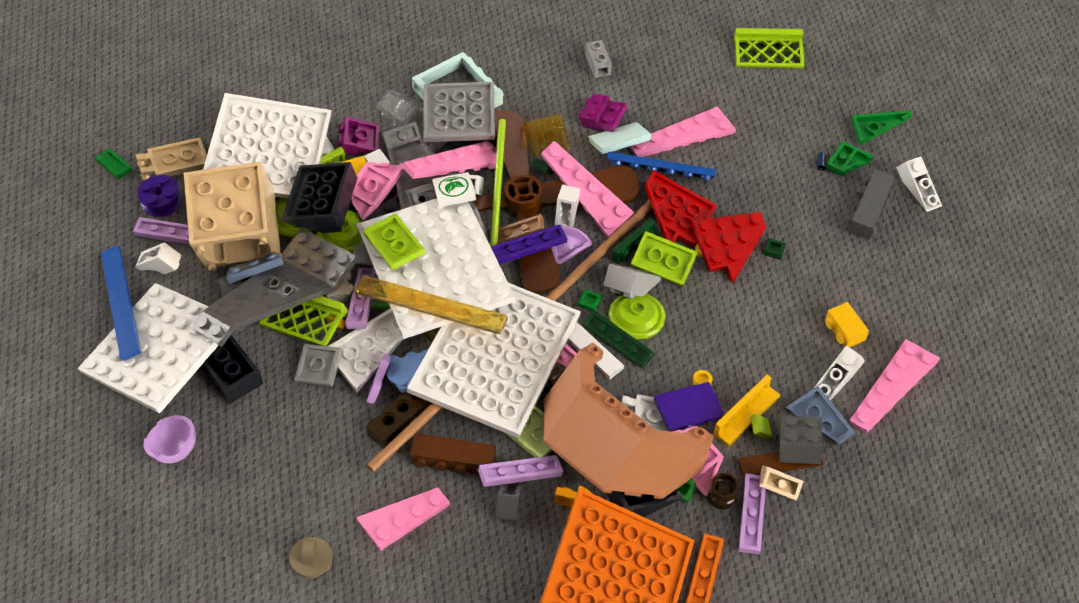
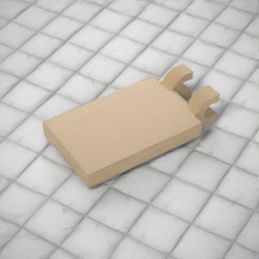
(172, 159)

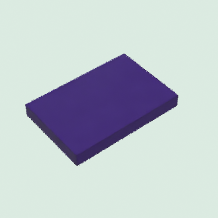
(688, 407)

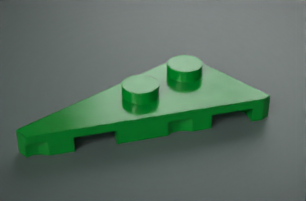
(874, 124)

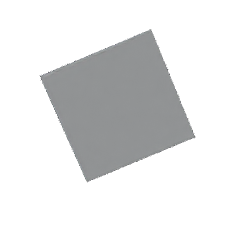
(458, 112)

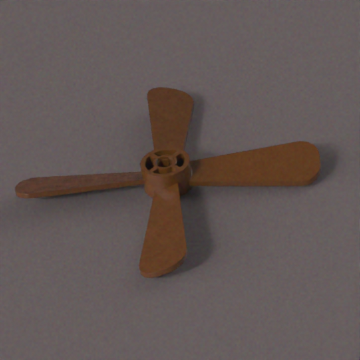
(526, 196)

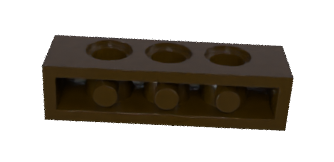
(391, 414)

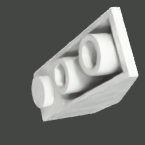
(918, 181)
(840, 372)

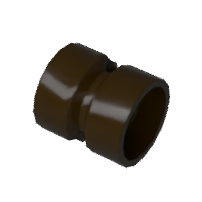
(723, 491)

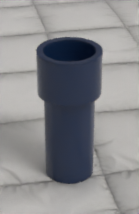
(821, 161)

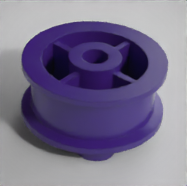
(159, 196)

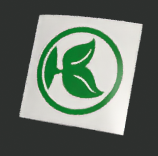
(454, 189)

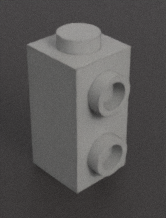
(598, 59)

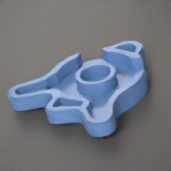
(403, 369)

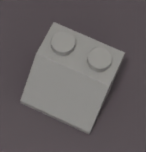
(629, 280)

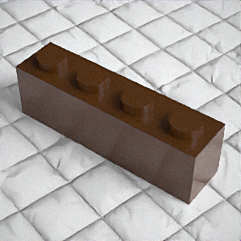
(450, 454)

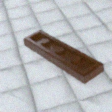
(754, 463)

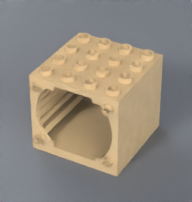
(231, 214)

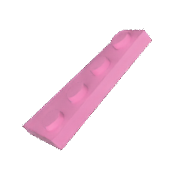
(400, 518)

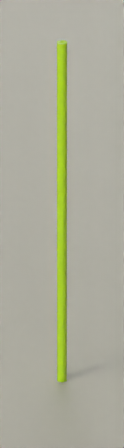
(498, 183)

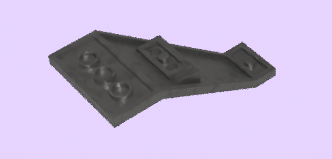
(406, 145)
(309, 270)

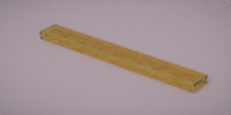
(431, 304)

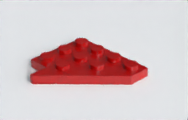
(676, 208)
(728, 241)

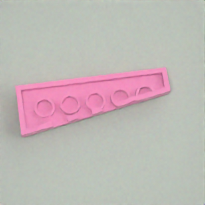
(694, 129)
(456, 160)
(597, 200)
(897, 379)

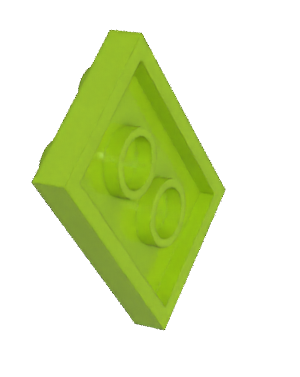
(394, 241)
(664, 259)

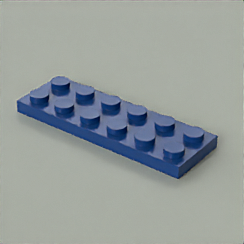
(654, 164)

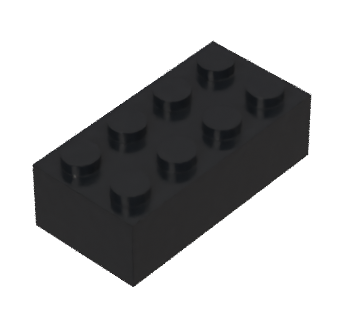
(231, 371)

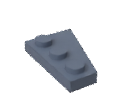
(254, 267)
(817, 404)

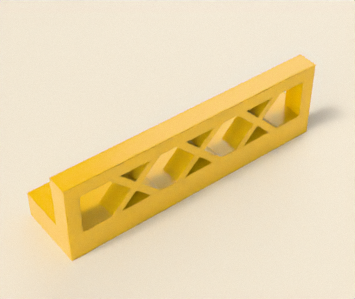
(738, 419)

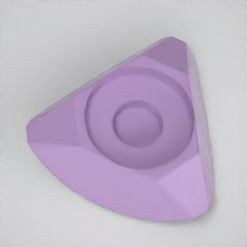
(576, 243)

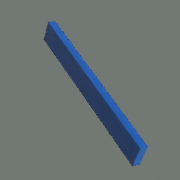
(120, 303)

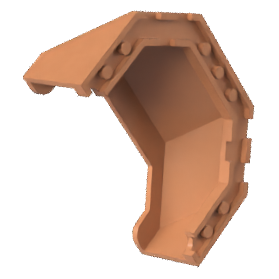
(611, 441)

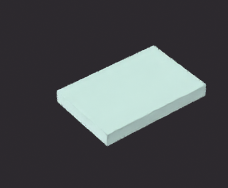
(620, 138)

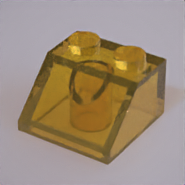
(544, 131)

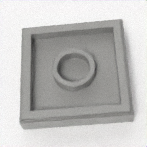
(318, 365)

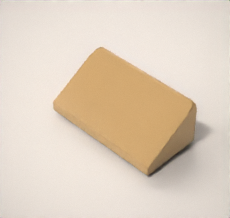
(780, 482)

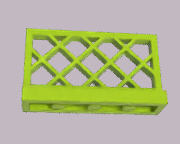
(768, 37)
(321, 304)

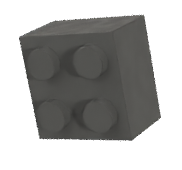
(800, 439)

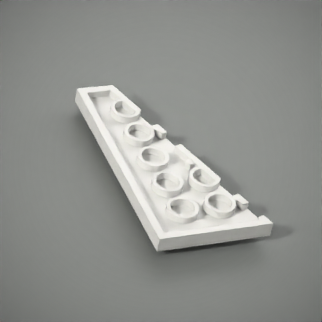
(365, 347)

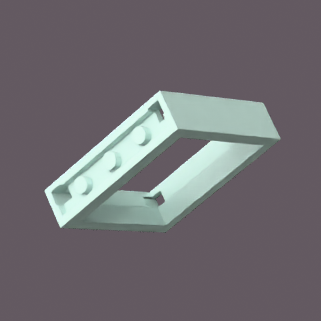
(450, 65)

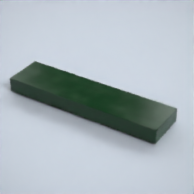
(618, 339)

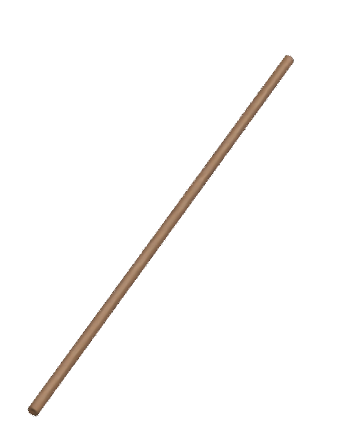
(427, 414)

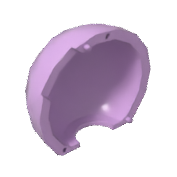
(171, 439)

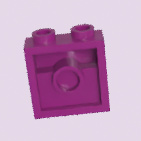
(602, 113)
(358, 136)

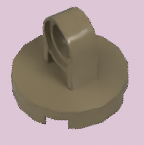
(311, 557)

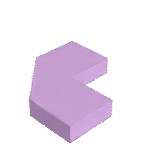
(377, 381)

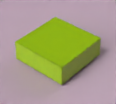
(761, 426)

